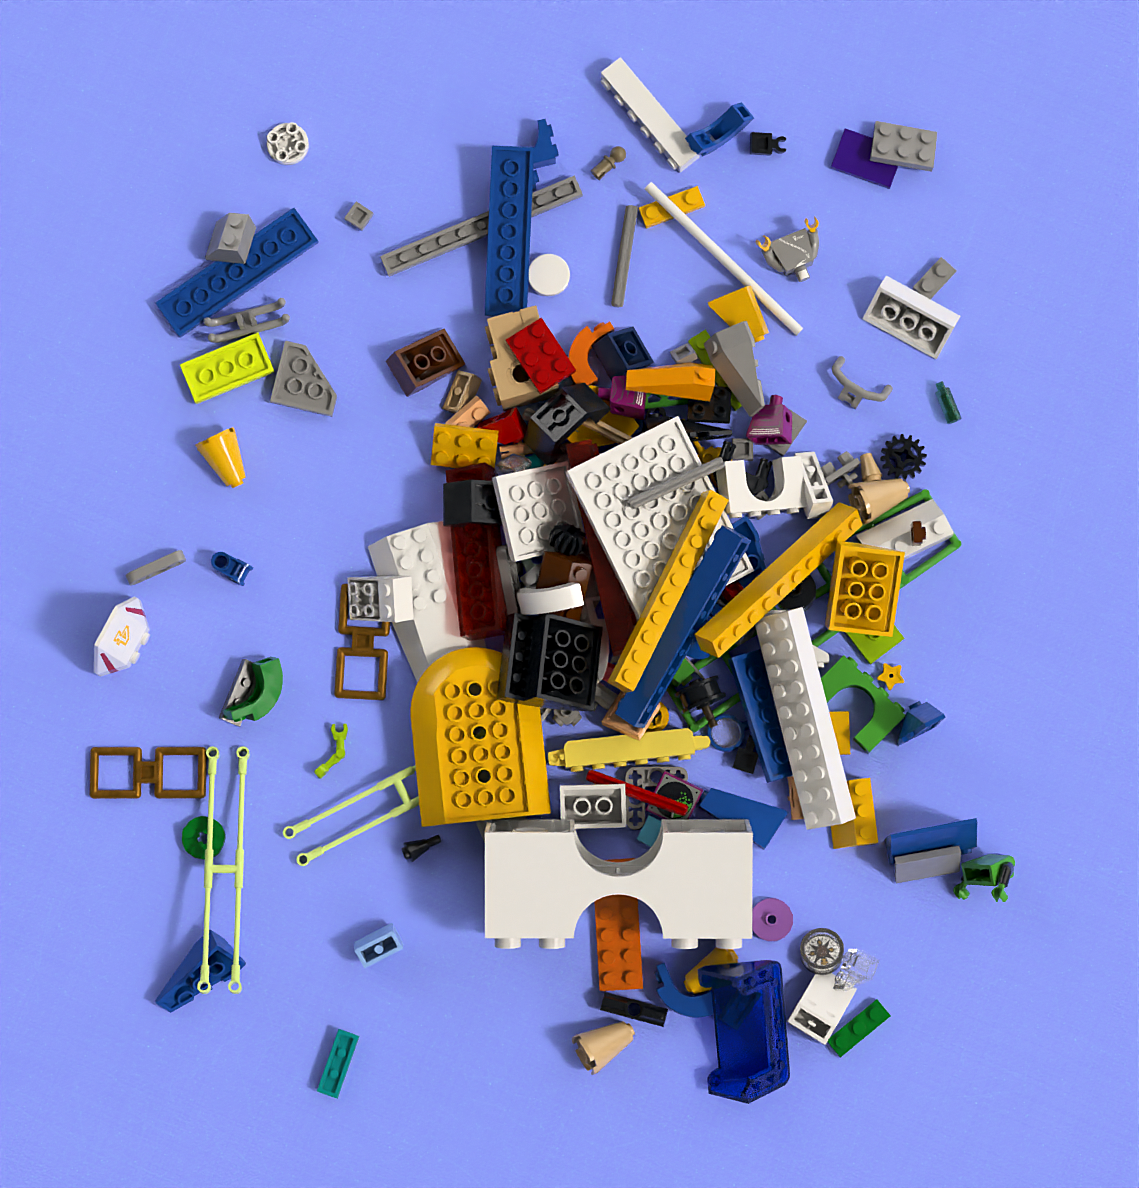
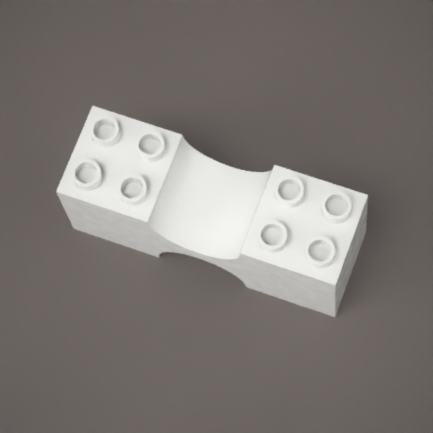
(691, 878)

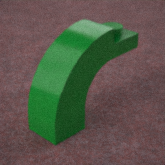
(265, 695)

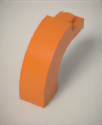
(580, 350)

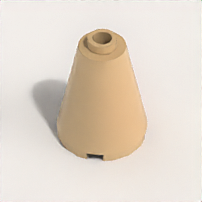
(877, 497)
(602, 1044)

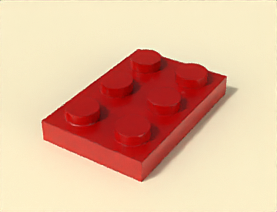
(540, 355)

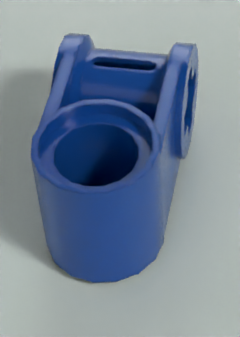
(232, 568)

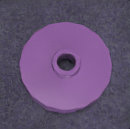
(775, 908)

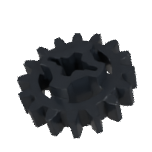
(894, 454)

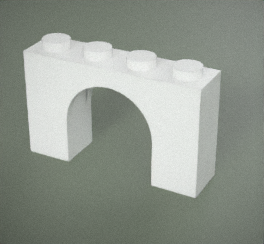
(787, 494)

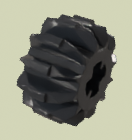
(567, 539)

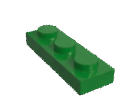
(858, 1028)

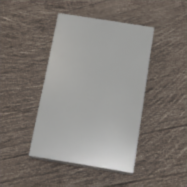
(927, 864)

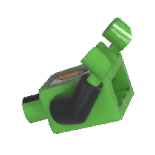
(986, 871)

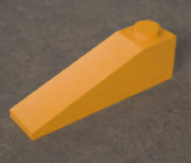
(675, 380)

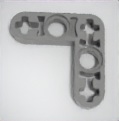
(645, 781)

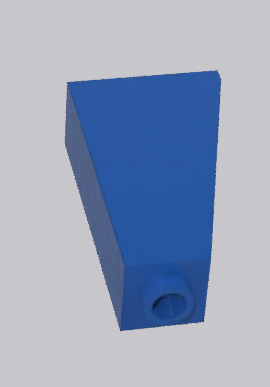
(762, 817)

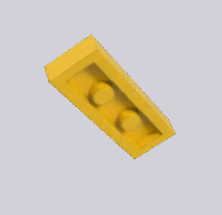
(686, 201)

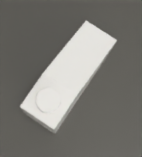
(816, 489)

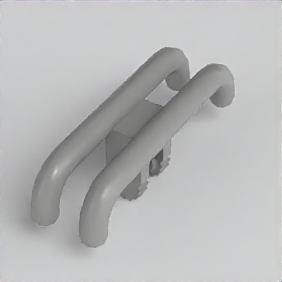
(247, 322)

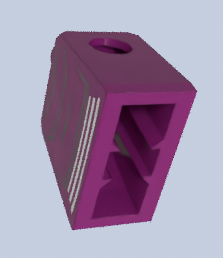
(623, 401)
(771, 424)

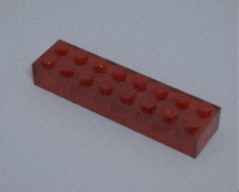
(476, 568)

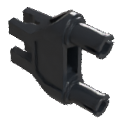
(754, 482)

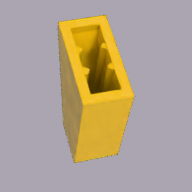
(741, 307)

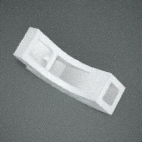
(549, 599)

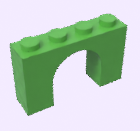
(885, 713)

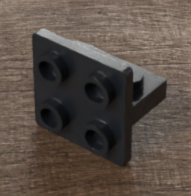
(715, 411)

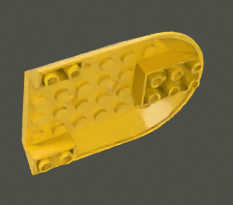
(451, 756)

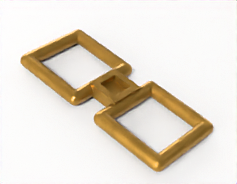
(362, 647)
(147, 772)

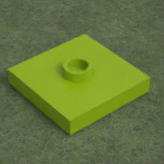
(875, 646)

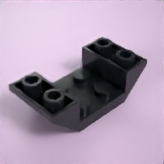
(560, 418)
(470, 503)

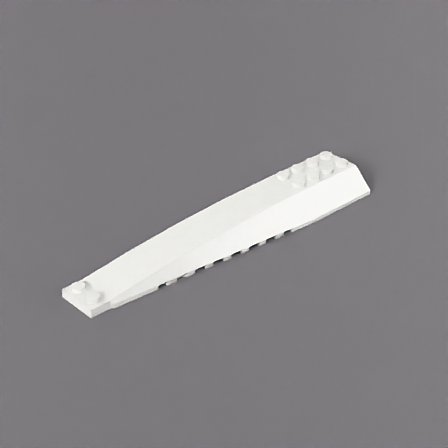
(428, 558)

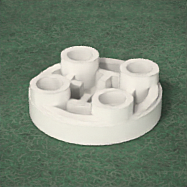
(287, 143)
(548, 275)

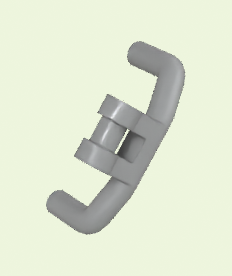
(855, 389)

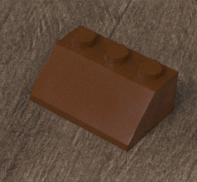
(563, 569)

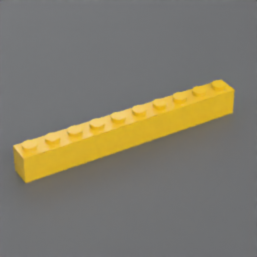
(778, 580)
(668, 591)

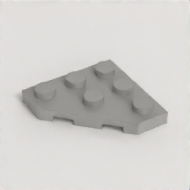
(302, 383)

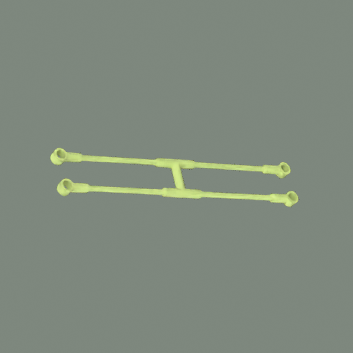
(407, 805)
(209, 869)

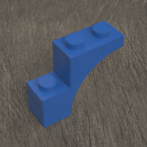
(544, 151)

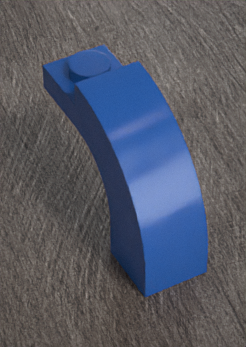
(720, 131)
(684, 1005)

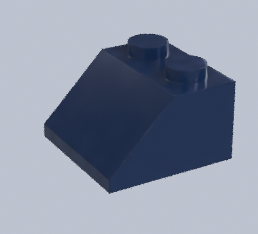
(622, 352)

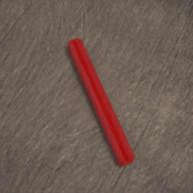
(640, 793)

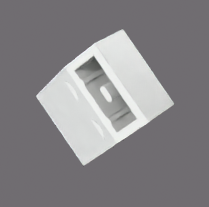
(380, 598)
(820, 1008)

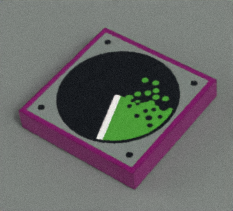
(678, 790)

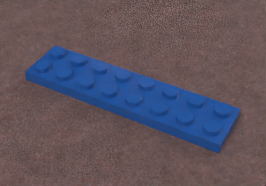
(509, 229)
(227, 281)

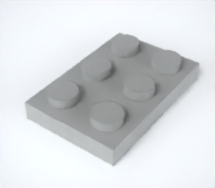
(903, 146)

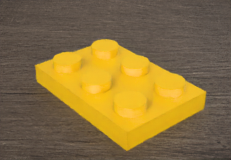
(463, 446)

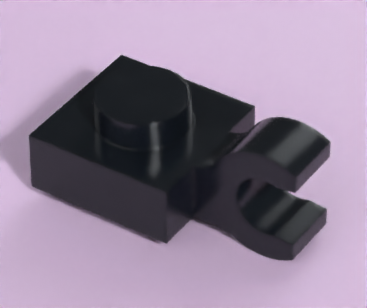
(746, 758)

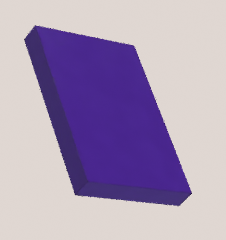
(854, 159)

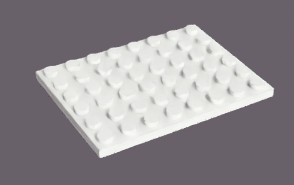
(643, 538)

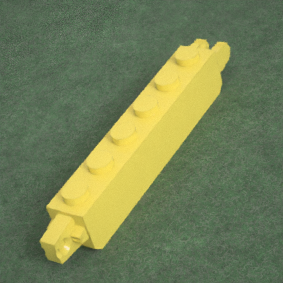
(624, 749)

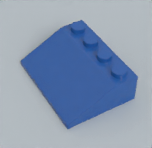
(931, 838)

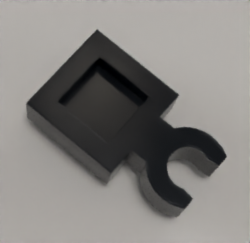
(764, 144)

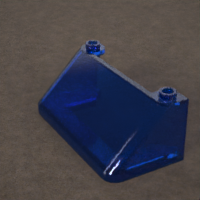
(748, 1029)

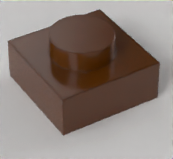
(918, 533)

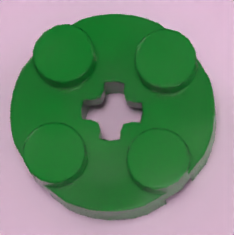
(192, 831)

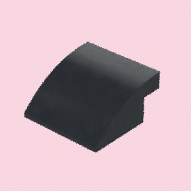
(549, 662)

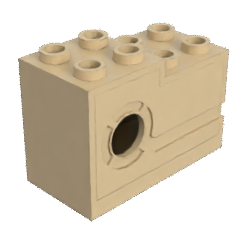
(506, 373)

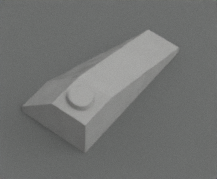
(734, 360)

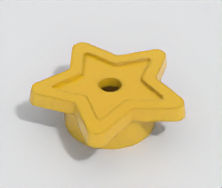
(887, 670)

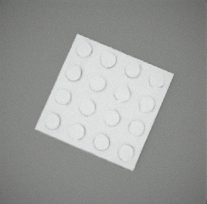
(532, 505)

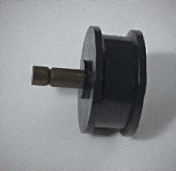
(701, 695)

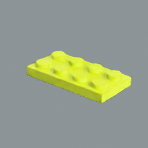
(227, 368)

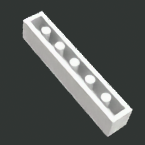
(649, 114)

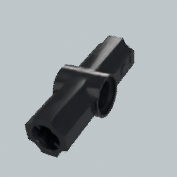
(648, 1012)

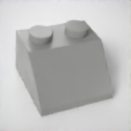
(231, 238)

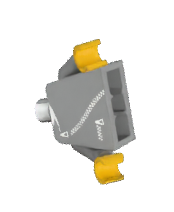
(793, 252)

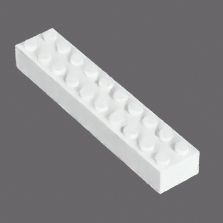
(804, 719)

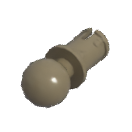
(617, 155)

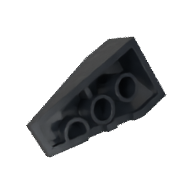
(694, 430)

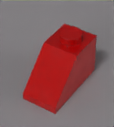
(509, 424)

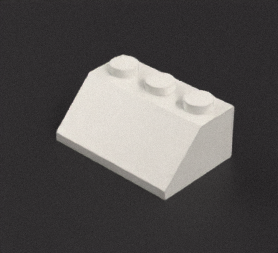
(593, 805)

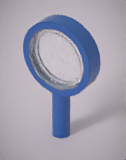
(728, 733)

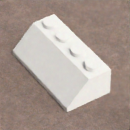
(911, 317)
(896, 531)

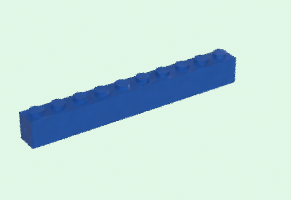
(687, 618)

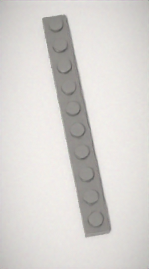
(473, 229)

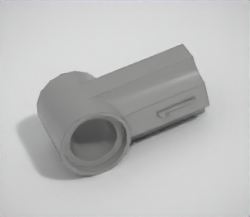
(604, 696)

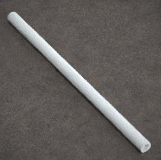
(723, 258)

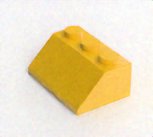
(863, 828)

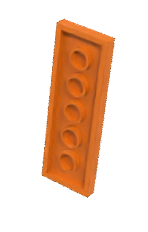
(618, 941)

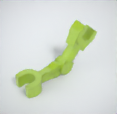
(340, 754)

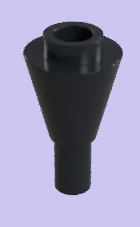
(415, 849)

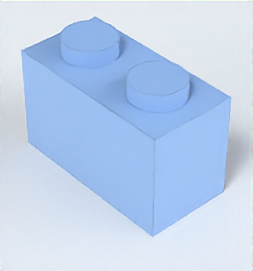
(378, 945)

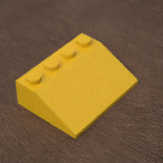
(864, 589)

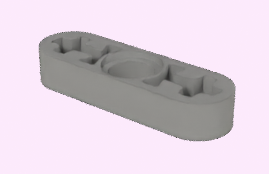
(156, 567)

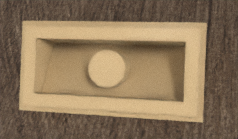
(462, 391)

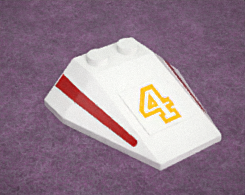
(121, 638)

